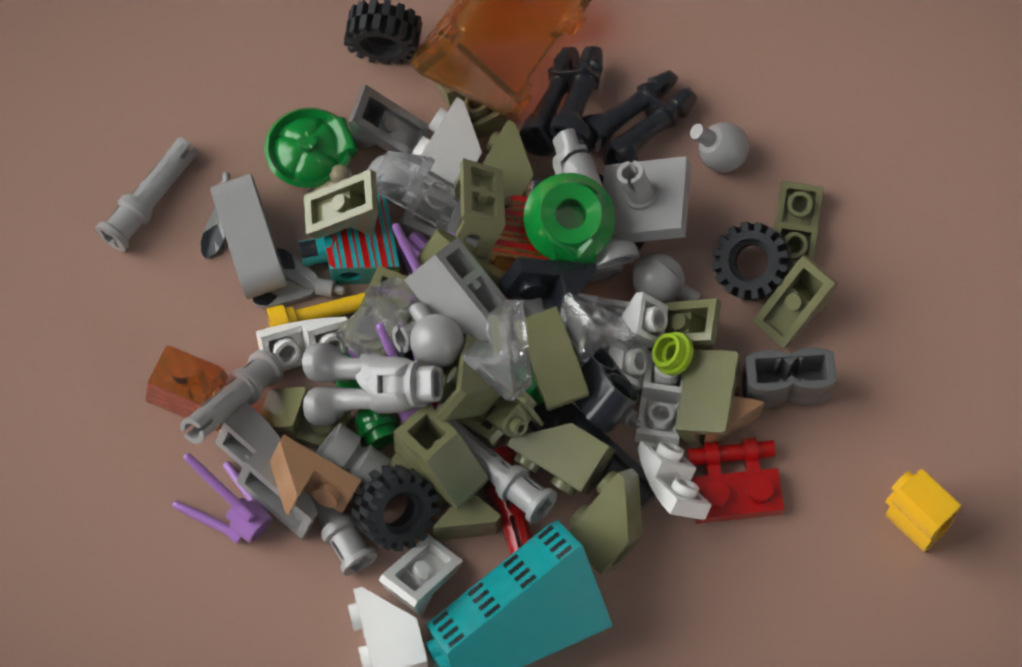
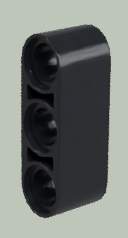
(609, 392)

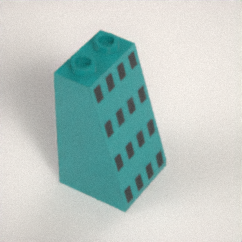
(523, 607)

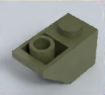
(508, 154)
(565, 452)
(439, 456)
(611, 522)

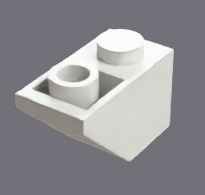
(451, 141)
(389, 632)

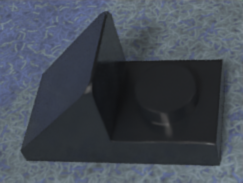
(546, 279)

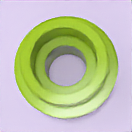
(672, 353)

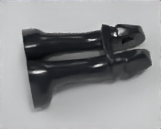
(569, 75)
(659, 117)

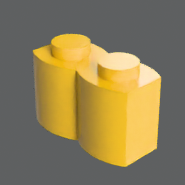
(921, 508)

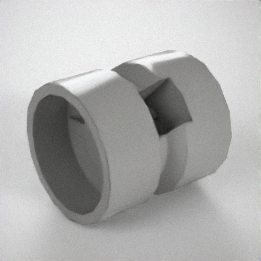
(345, 450)

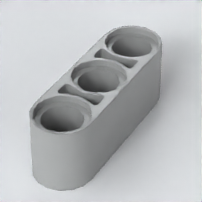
(249, 236)

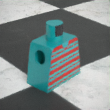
(354, 254)

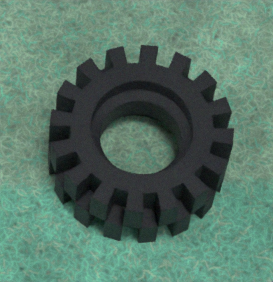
(383, 31)
(729, 250)
(410, 523)

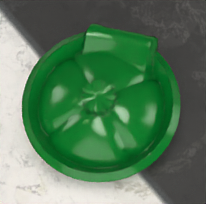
(307, 146)
(569, 218)

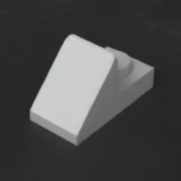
(420, 574)

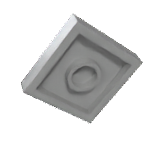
(649, 198)

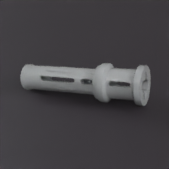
(136, 207)
(241, 386)
(510, 480)
(345, 539)

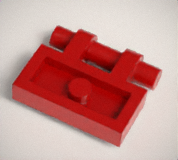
(738, 494)

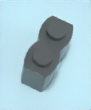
(800, 378)

